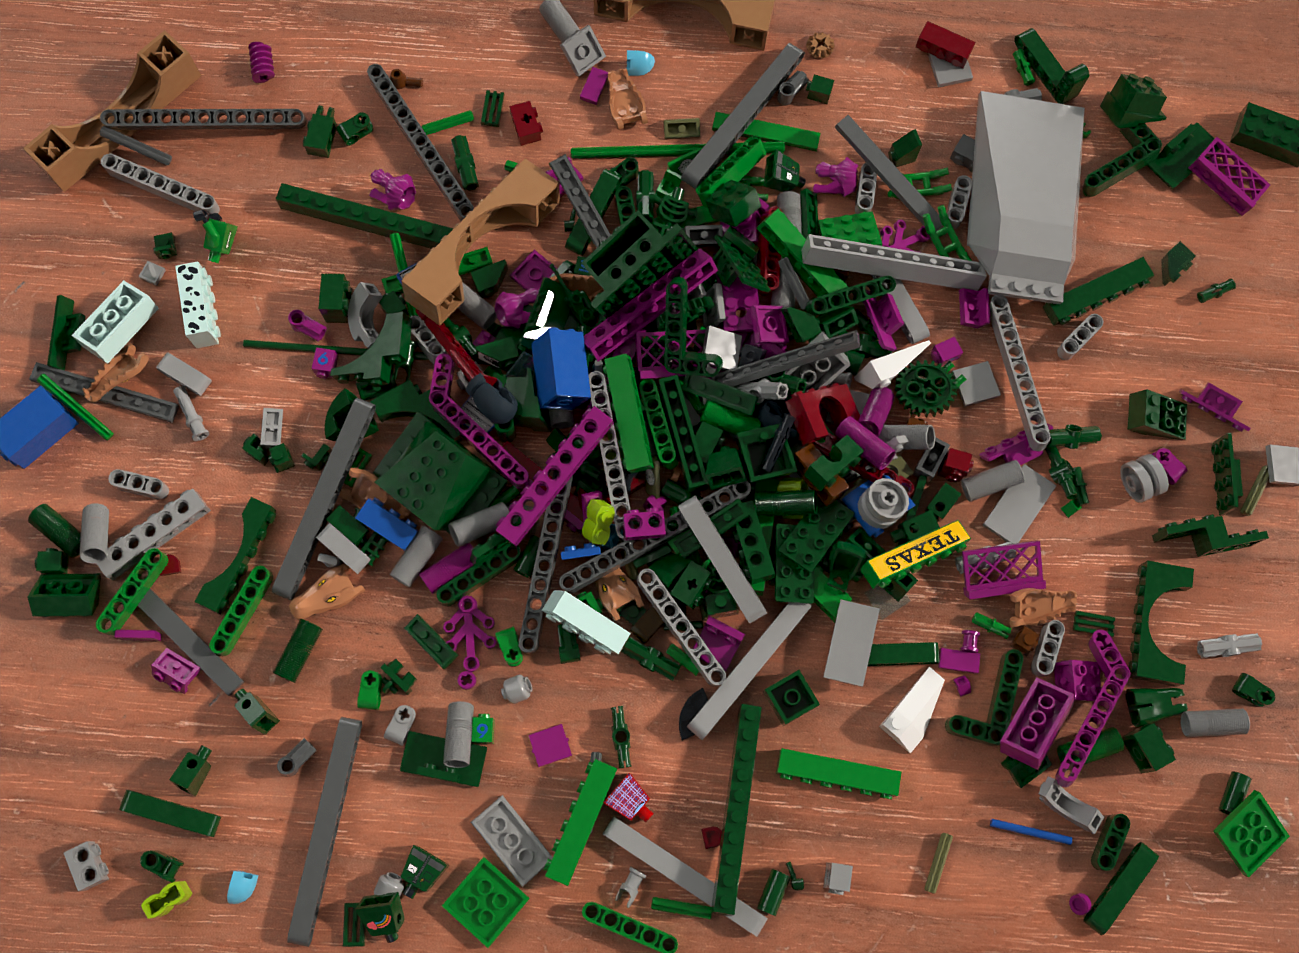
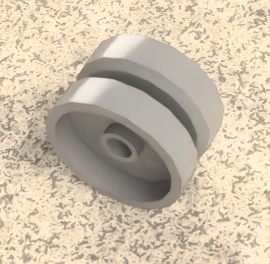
(1144, 478)
(883, 503)

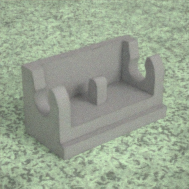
(271, 428)

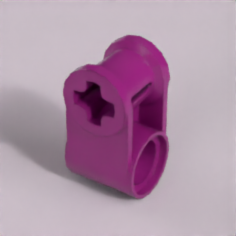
(1174, 468)

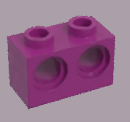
(644, 531)

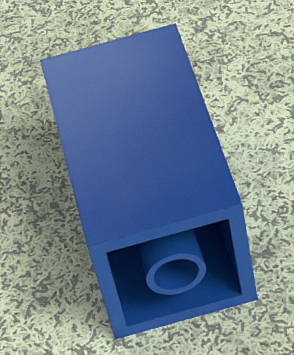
(561, 369)
(33, 427)

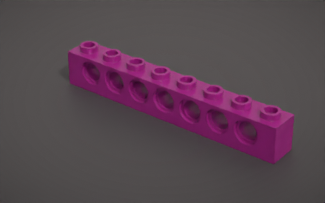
(646, 306)
(566, 471)

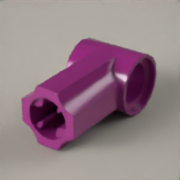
(307, 325)

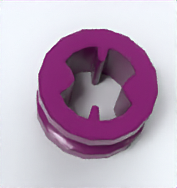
(465, 674)

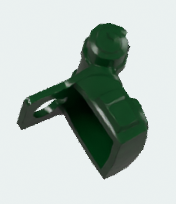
(844, 562)

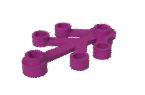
(921, 236)
(469, 629)

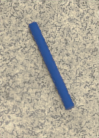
(1031, 831)

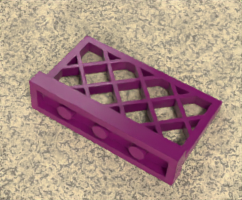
(1223, 184)
(660, 371)
(1000, 586)

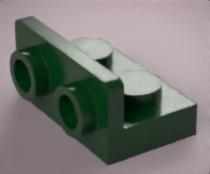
(1023, 773)

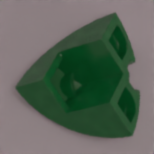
(337, 415)

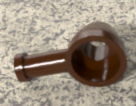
(402, 80)

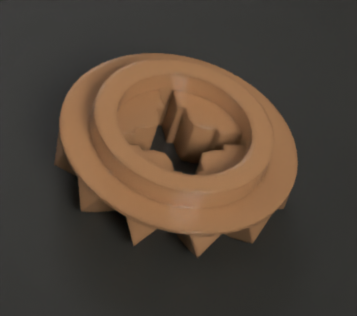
(822, 51)

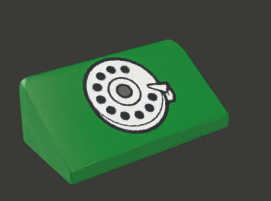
(681, 163)

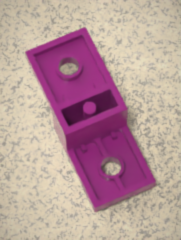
(738, 297)

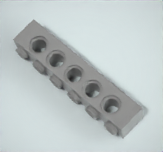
(163, 533)

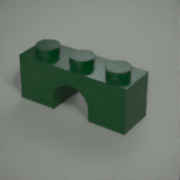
(823, 472)

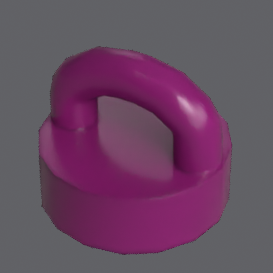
(1080, 904)

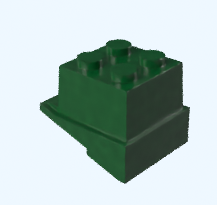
(1134, 101)
(528, 409)
(754, 447)

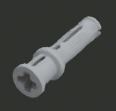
(193, 420)

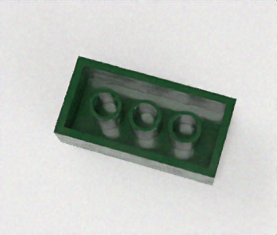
(1268, 133)

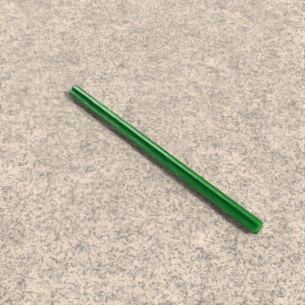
(655, 150)

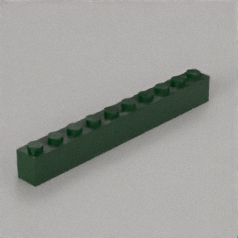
(360, 216)
(736, 811)

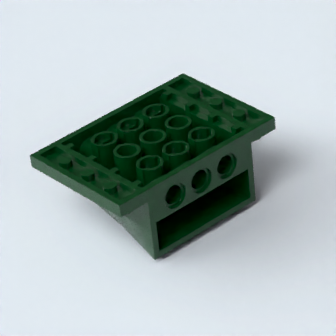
(634, 260)
(437, 475)

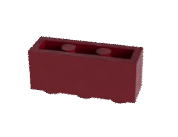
(945, 44)

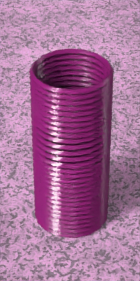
(877, 409)
(879, 453)
(448, 568)

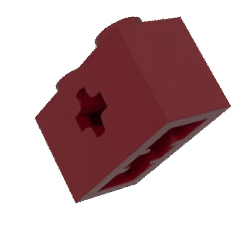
(520, 115)

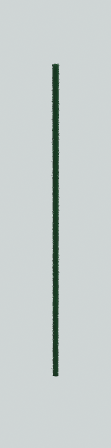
(339, 350)

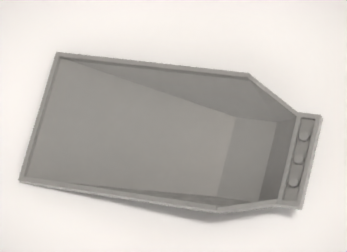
(1025, 194)

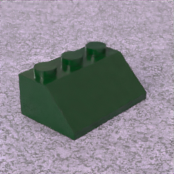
(65, 595)

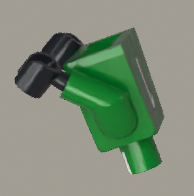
(218, 235)

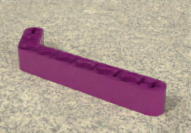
(475, 430)
(1100, 646)

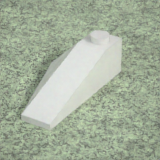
(884, 369)
(912, 714)

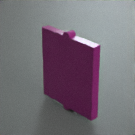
(550, 745)

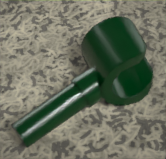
(569, 225)
(797, 884)

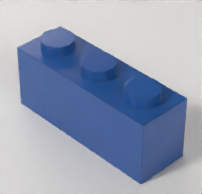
(387, 523)

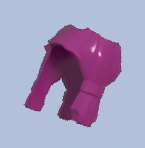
(843, 177)
(399, 190)
(510, 307)

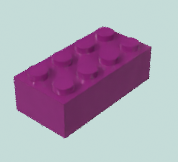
(1037, 723)

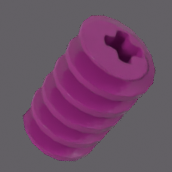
(261, 62)

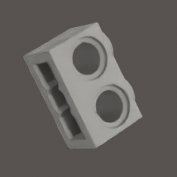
(80, 869)
(837, 878)

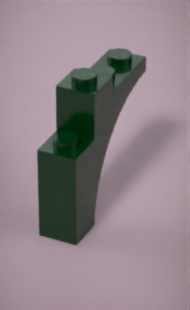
(389, 348)
(406, 402)

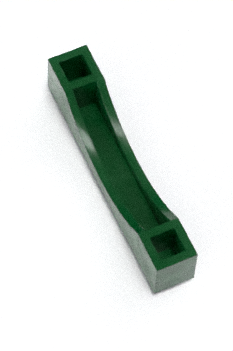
(216, 593)

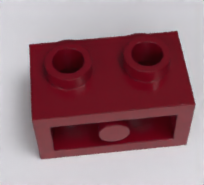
(955, 465)

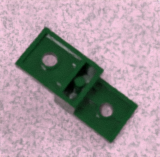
(1209, 535)

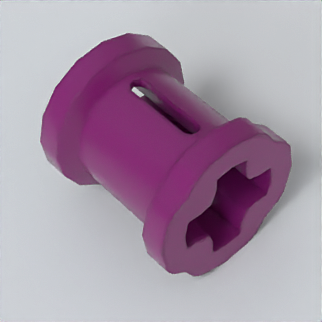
(970, 641)

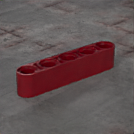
(768, 259)

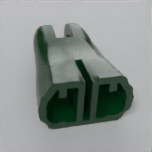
(1153, 704)

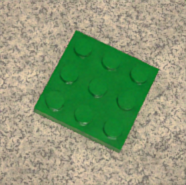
(853, 227)
(1251, 833)
(485, 902)

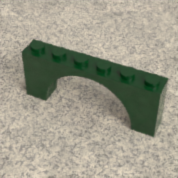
(1147, 660)

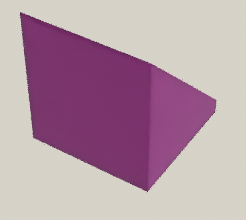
(962, 685)

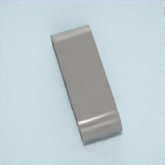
(961, 195)
(862, 196)
(1085, 331)
(422, 333)
(183, 374)
(131, 479)
(343, 548)
(1054, 642)

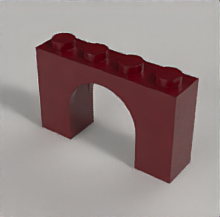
(805, 409)

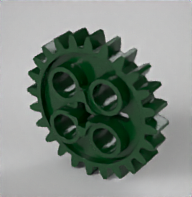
(695, 308)
(941, 396)

